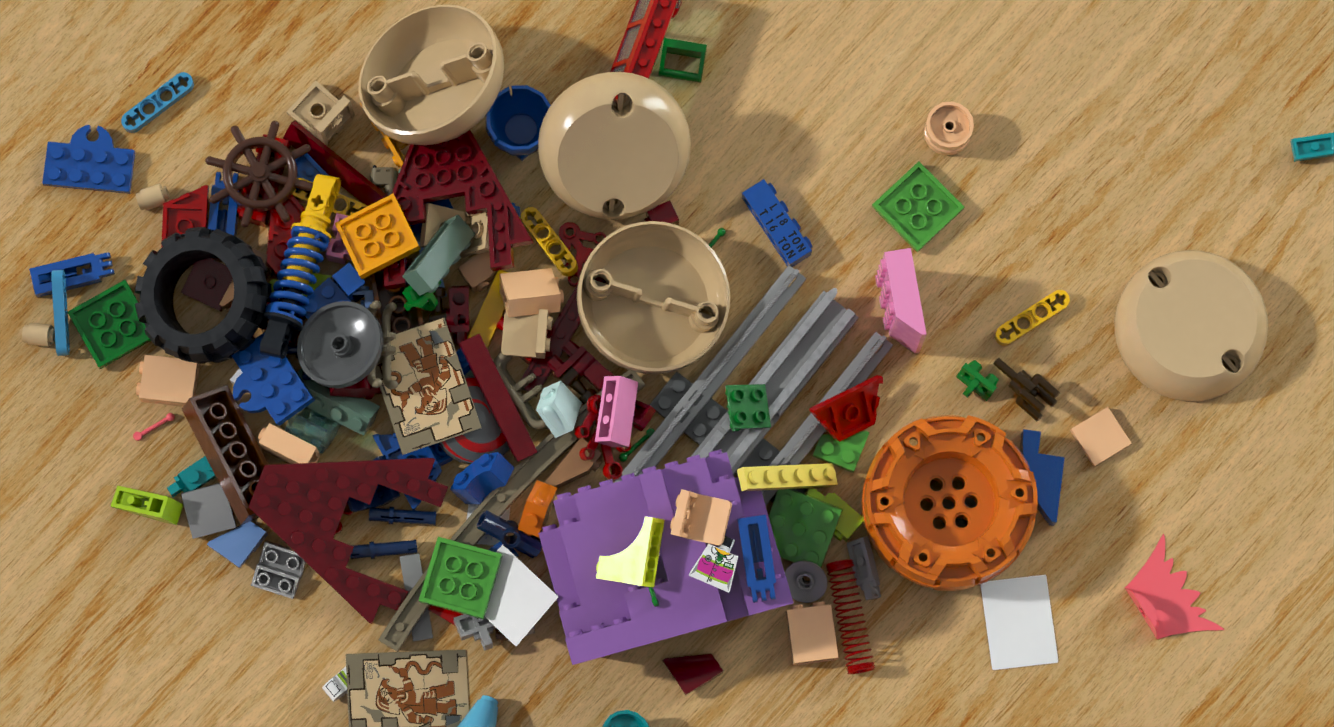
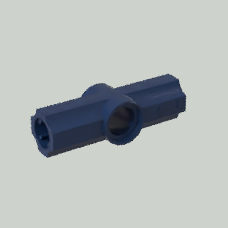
(499, 528)

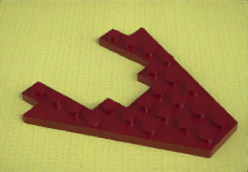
(454, 171)
(306, 506)

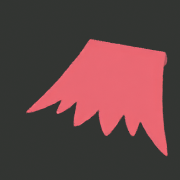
(1163, 601)

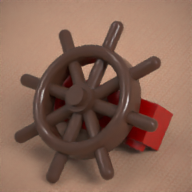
(262, 177)

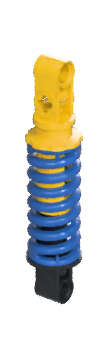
(296, 270)

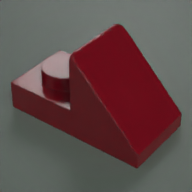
(642, 415)

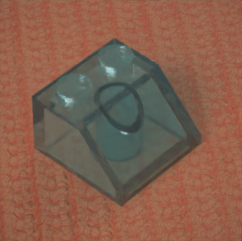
(313, 428)

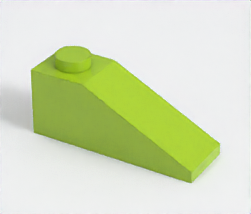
(147, 505)

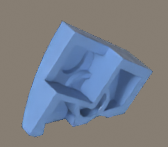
(239, 543)

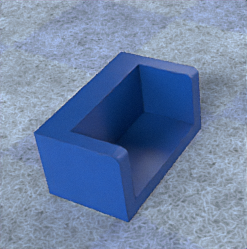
(348, 281)

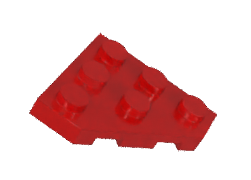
(280, 233)

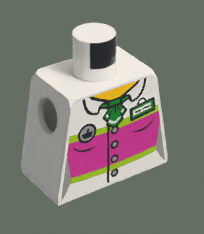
(716, 565)

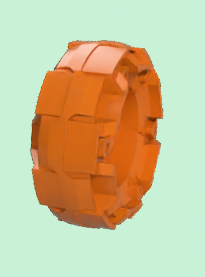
(990, 475)

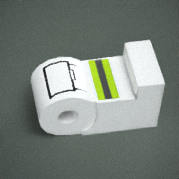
(336, 686)

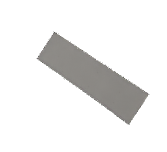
(411, 574)

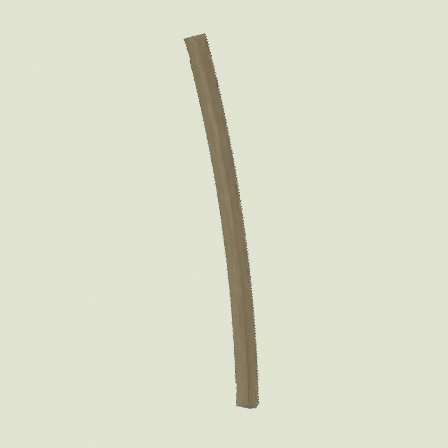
(497, 503)

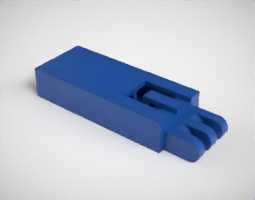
(223, 219)
(42, 274)
(755, 549)

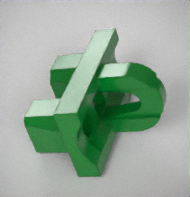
(415, 300)
(971, 377)

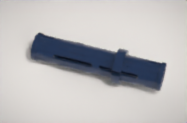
(402, 516)
(384, 549)

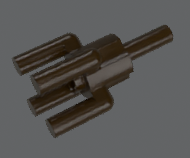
(1028, 389)

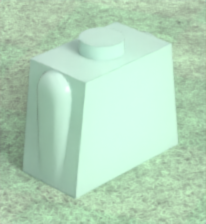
(558, 408)

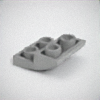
(208, 511)
(278, 570)

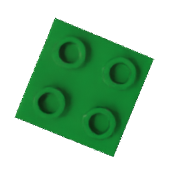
(747, 406)

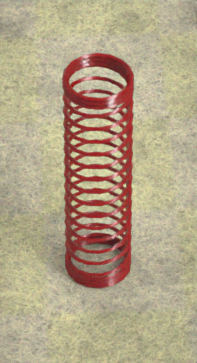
(838, 566)

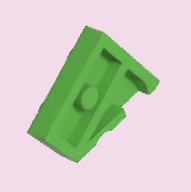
(843, 453)

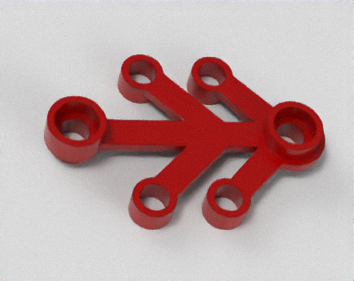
(582, 252)
(592, 415)

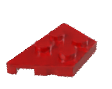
(185, 212)
(850, 410)

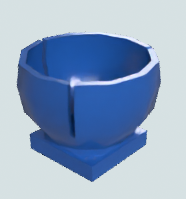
(516, 120)

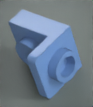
(369, 296)

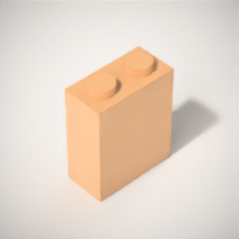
(529, 291)
(167, 380)
(287, 446)
(811, 634)

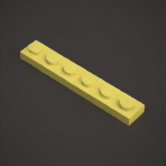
(787, 477)

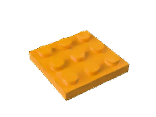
(377, 236)

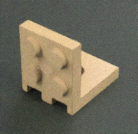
(332, 119)
(477, 222)

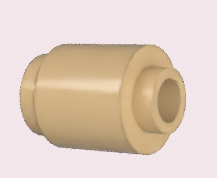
(152, 197)
(38, 334)

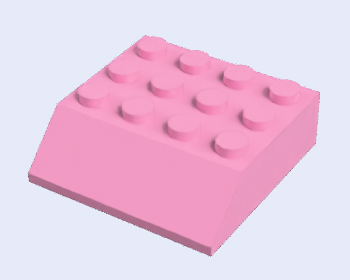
(901, 299)

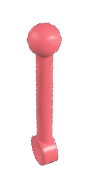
(138, 435)

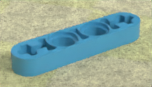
(160, 106)
(60, 312)

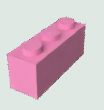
(616, 411)

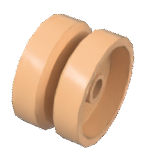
(957, 119)

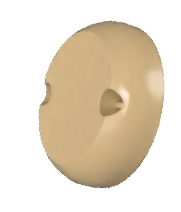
(432, 75)
(612, 147)
(653, 297)
(1191, 325)

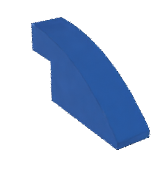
(1047, 473)

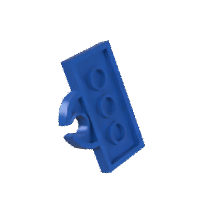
(89, 163)
(272, 384)

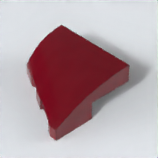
(693, 670)

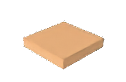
(1100, 436)

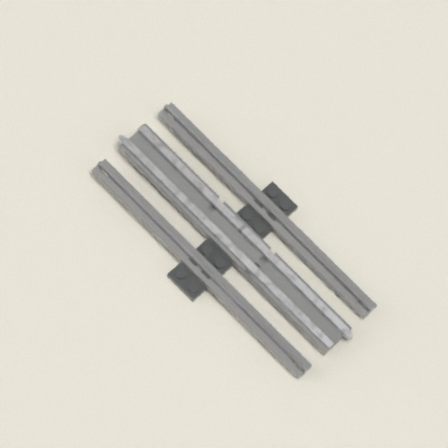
(692, 411)

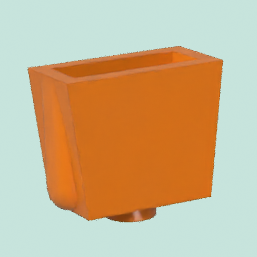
(537, 508)

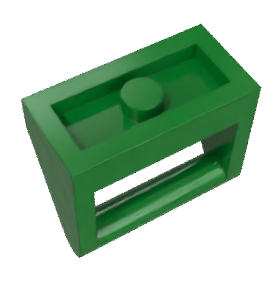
(685, 49)

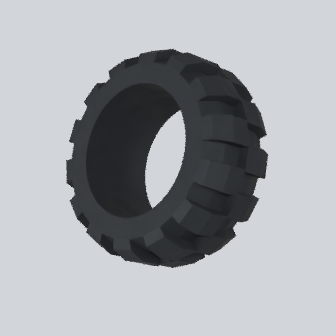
(158, 287)

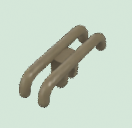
(387, 349)
(515, 390)

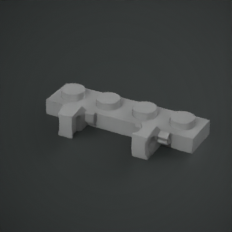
(477, 628)

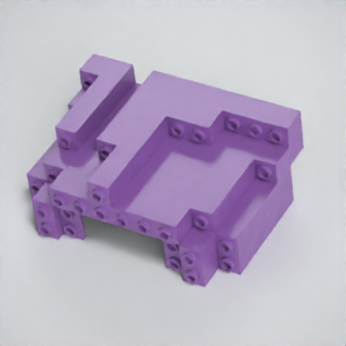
(603, 521)

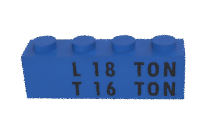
(776, 223)

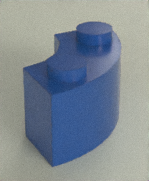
(482, 478)

